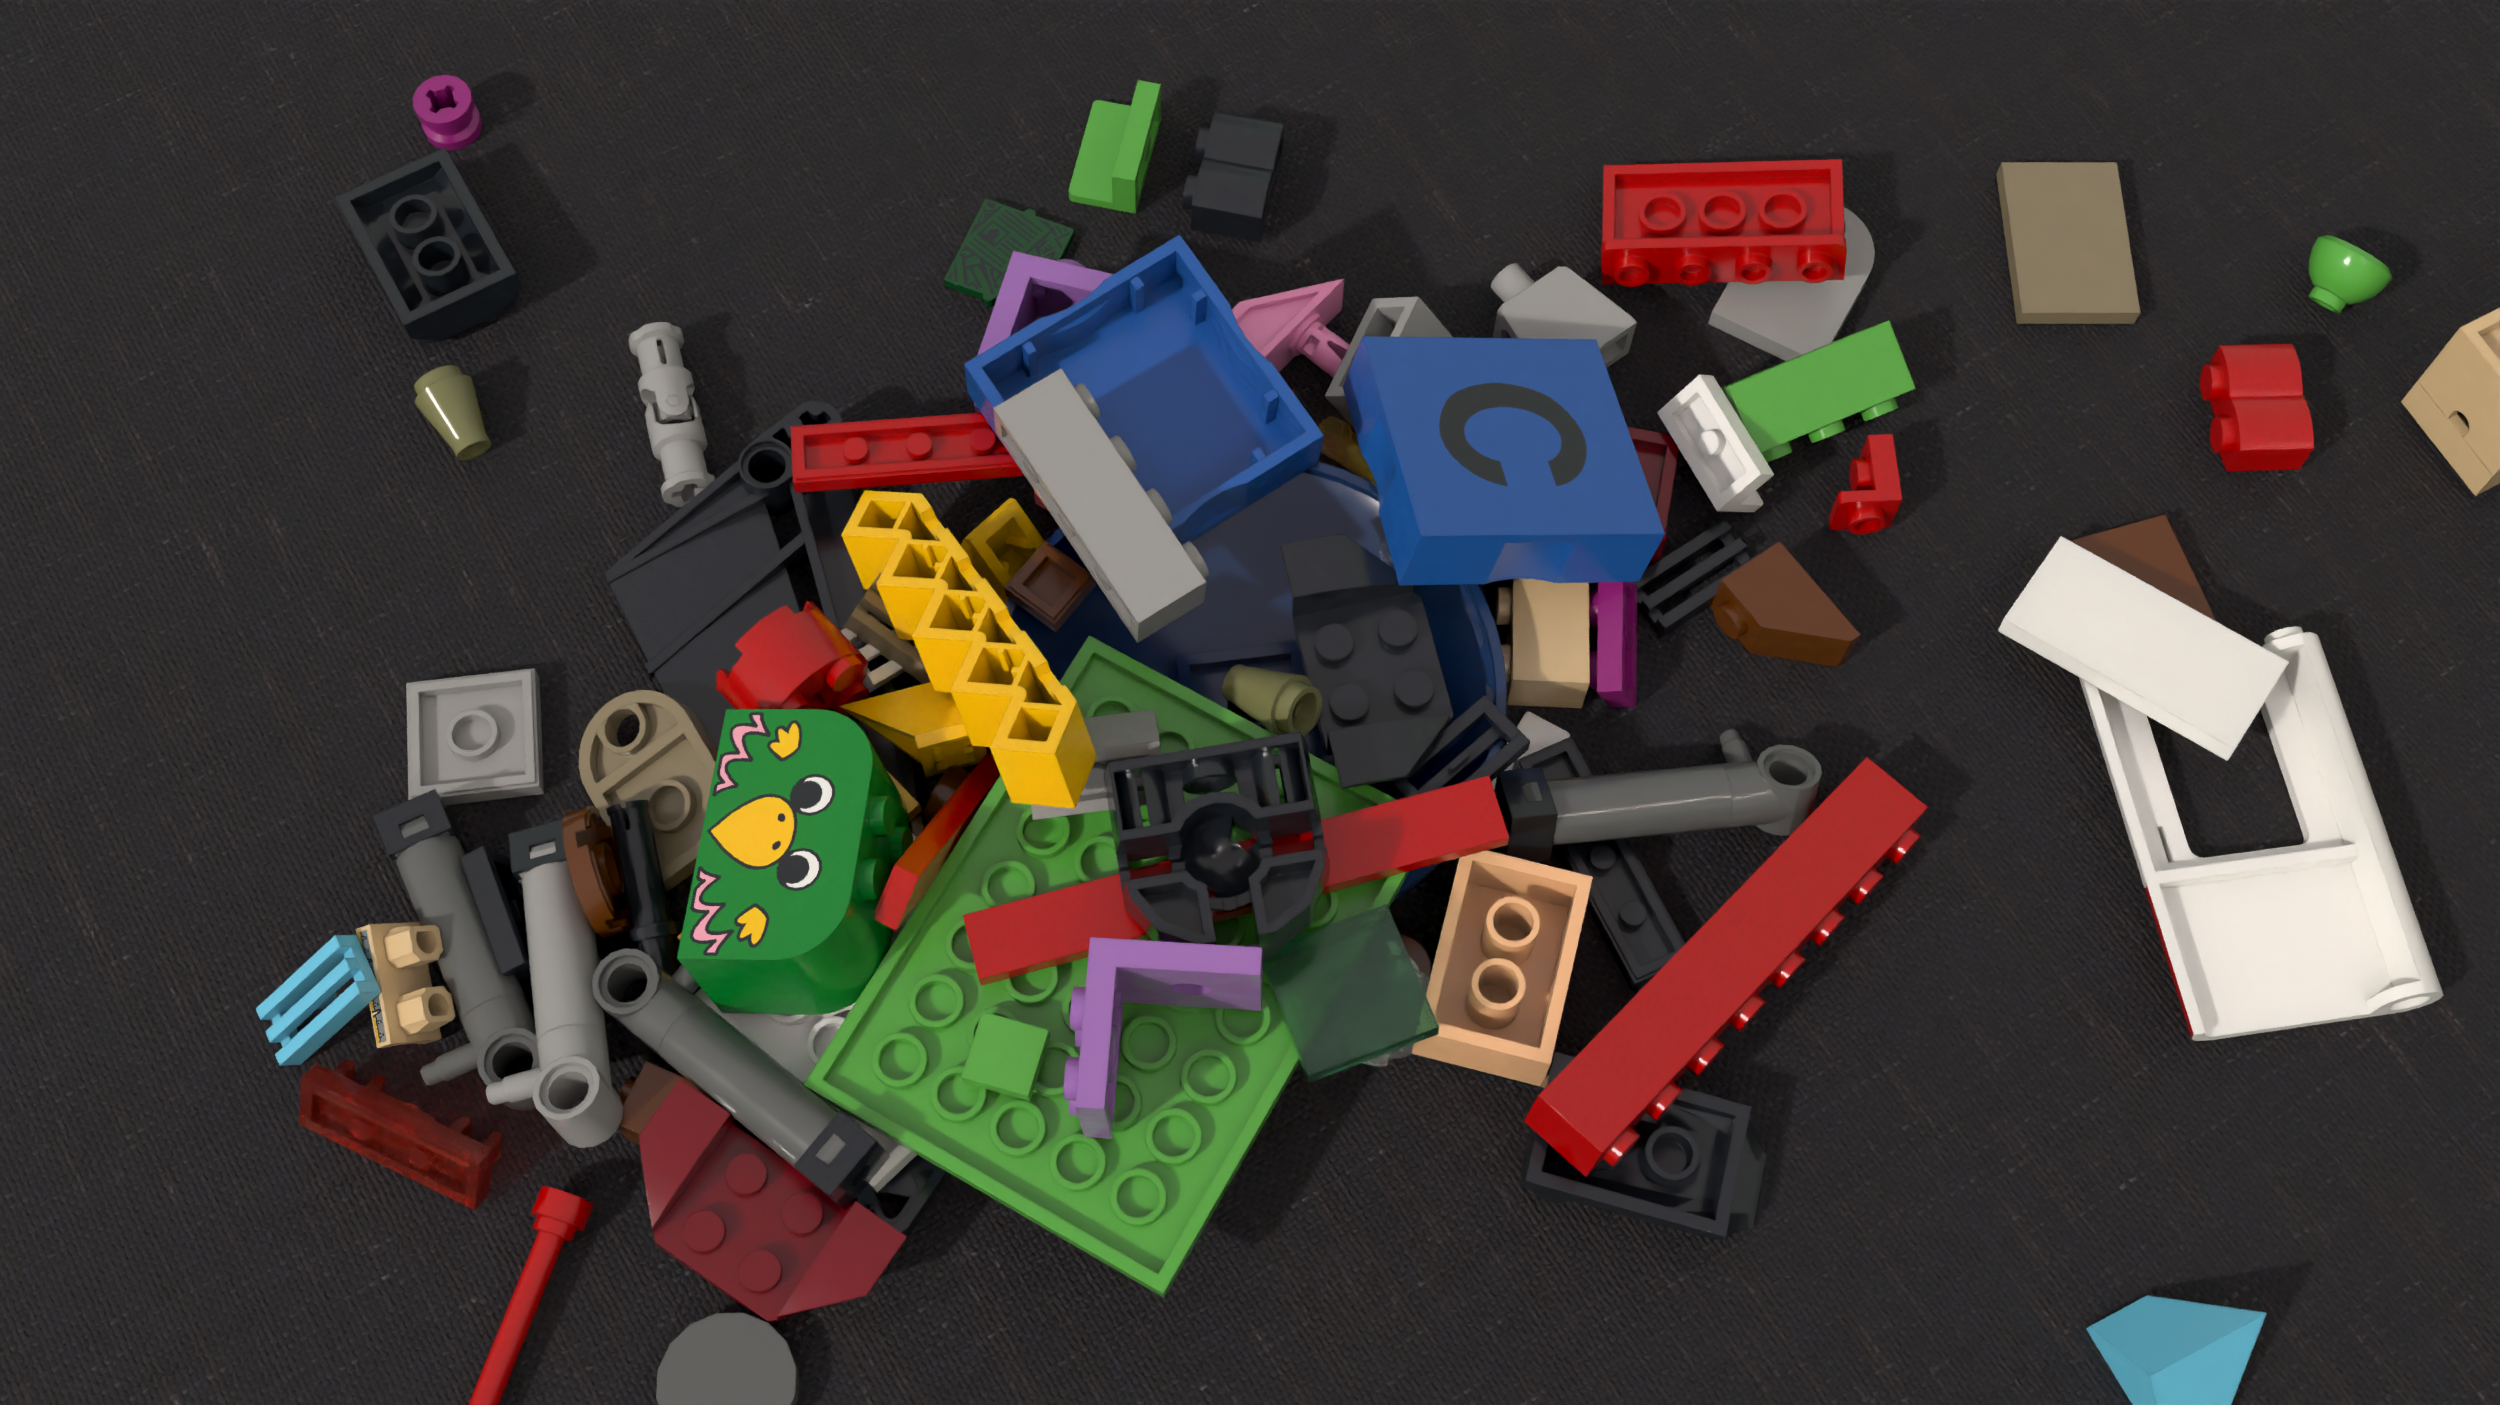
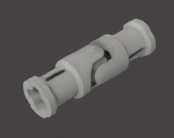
(671, 411)

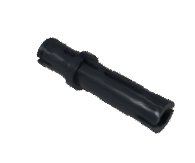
(644, 885)

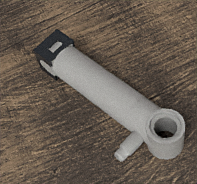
(566, 1014)

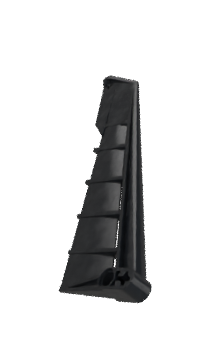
(719, 573)

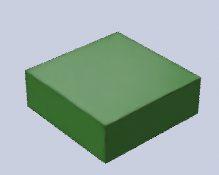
(1006, 1056)

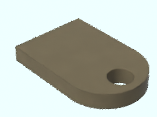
(665, 764)

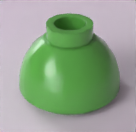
(2344, 274)

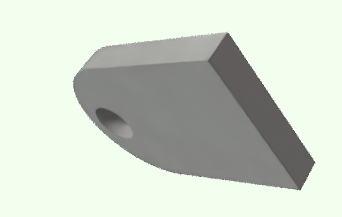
(1797, 315)

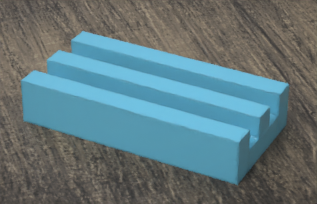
(314, 988)

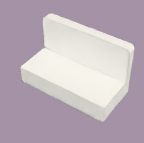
(1716, 445)

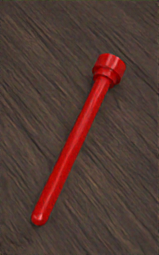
(557, 1220)

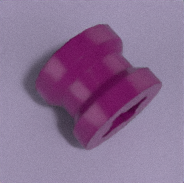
(445, 125)

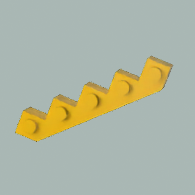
(972, 648)

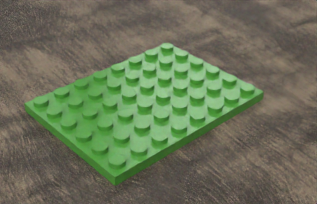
(1187, 1078)

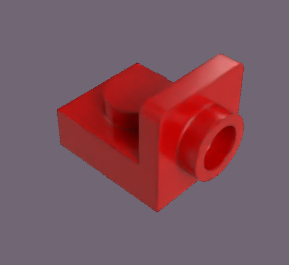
(1874, 489)

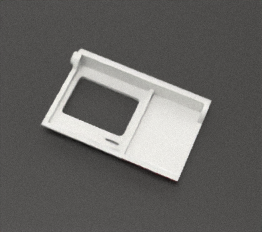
(2282, 929)

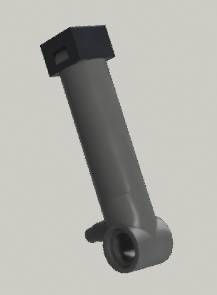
(1764, 793)
(491, 1006)
(739, 1075)

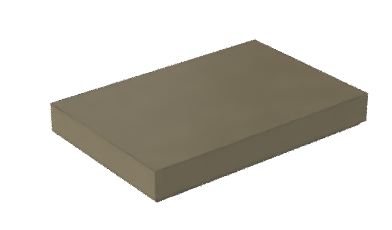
(2067, 243)

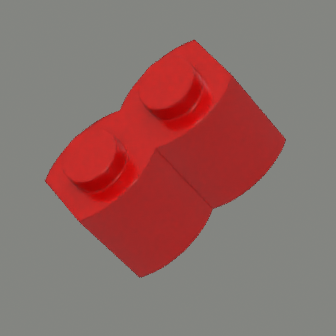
(2258, 407)

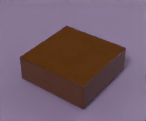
(1050, 586)

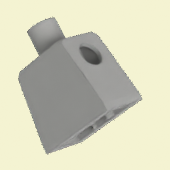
(1560, 308)

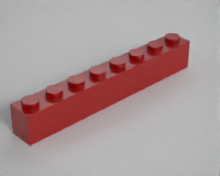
(1723, 969)

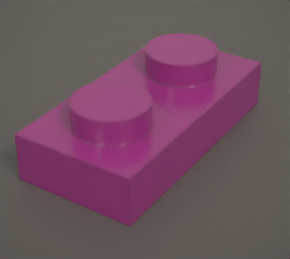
(1615, 661)

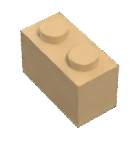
(1545, 642)

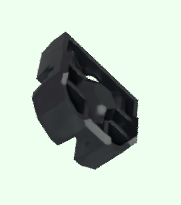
(1198, 837)

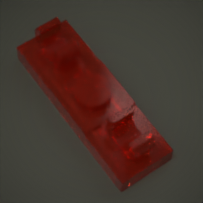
(397, 1133)

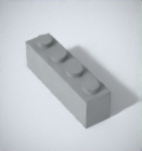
(1101, 504)

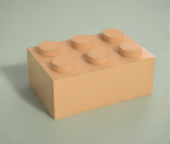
(1504, 965)

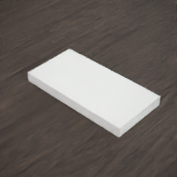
(2143, 647)

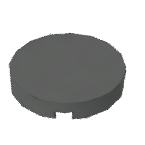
(728, 1363)

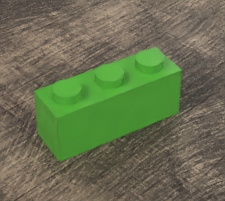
(1821, 389)

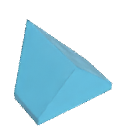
(2177, 1350)

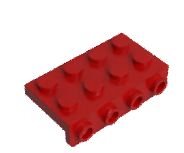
(1723, 222)

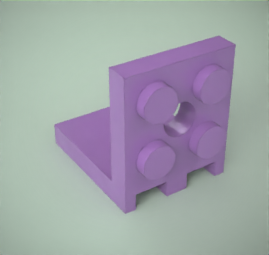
(1036, 289)
(1144, 974)

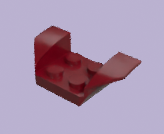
(751, 1216)

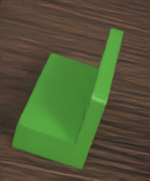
(1117, 151)

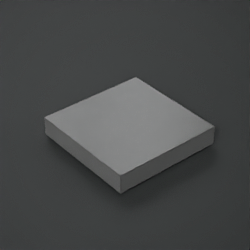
(475, 737)

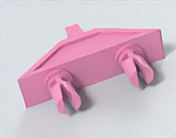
(1295, 325)

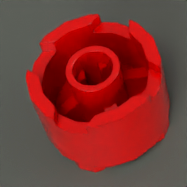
(795, 665)

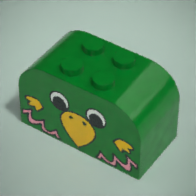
(792, 865)

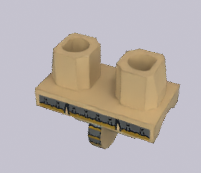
(408, 1004)

